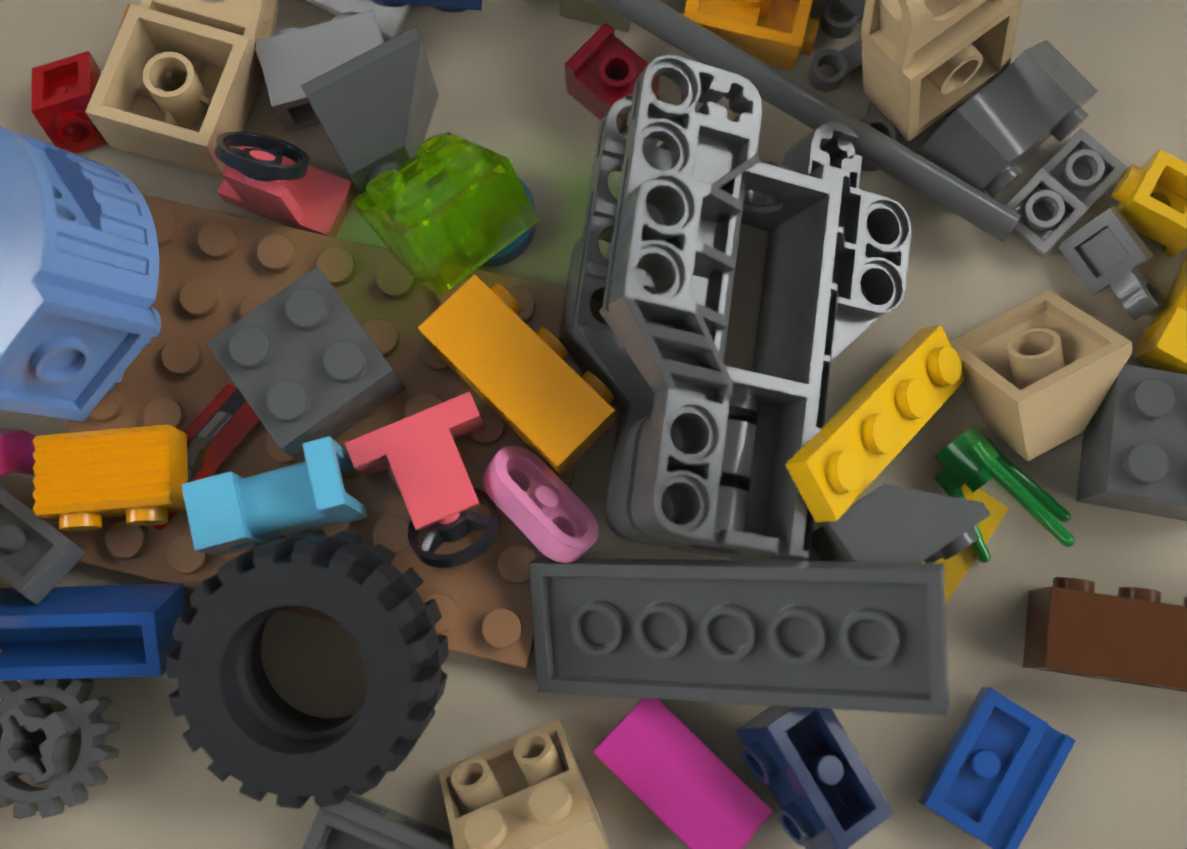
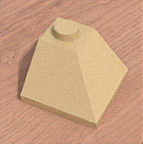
(1040, 371)

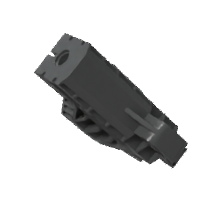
(669, 349)

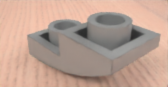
(1064, 190)

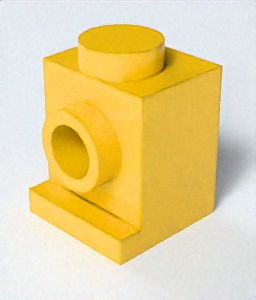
(1156, 200)

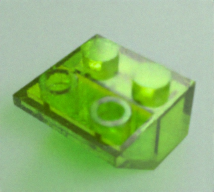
(447, 209)

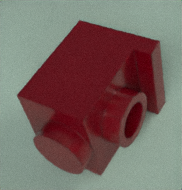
(593, 66)

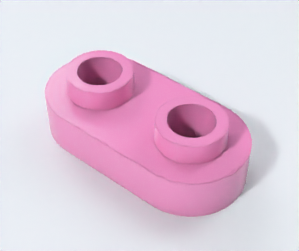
(540, 504)

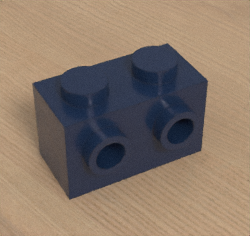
(814, 775)

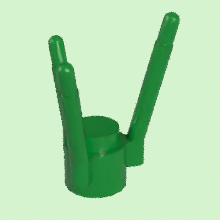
(975, 462)

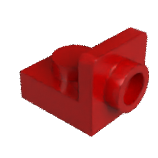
(60, 100)

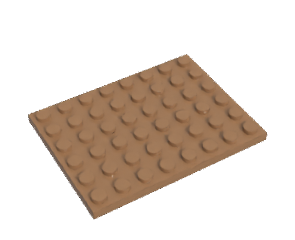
(217, 273)

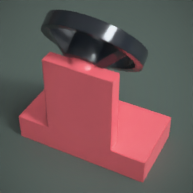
(279, 183)
(433, 478)

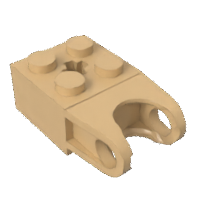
(933, 55)
(182, 78)

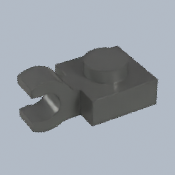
(1109, 255)

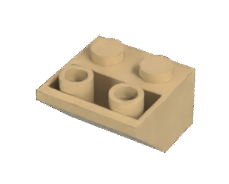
(522, 796)

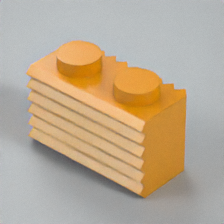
(110, 475)

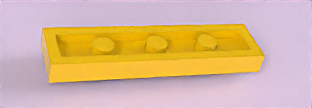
(876, 424)

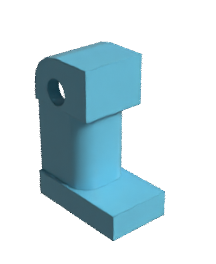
(243, 513)

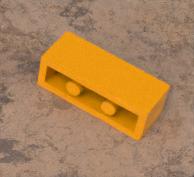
(520, 372)

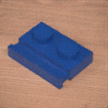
(996, 771)

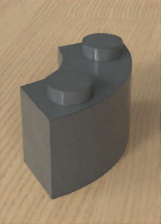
(1011, 119)

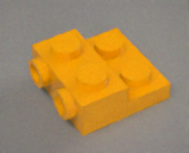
(763, 28)

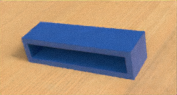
(89, 631)

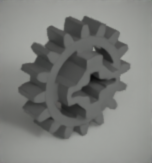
(63, 760)

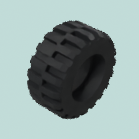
(241, 715)

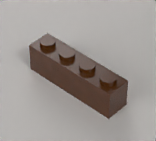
(1107, 636)

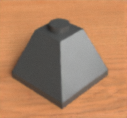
(376, 106)

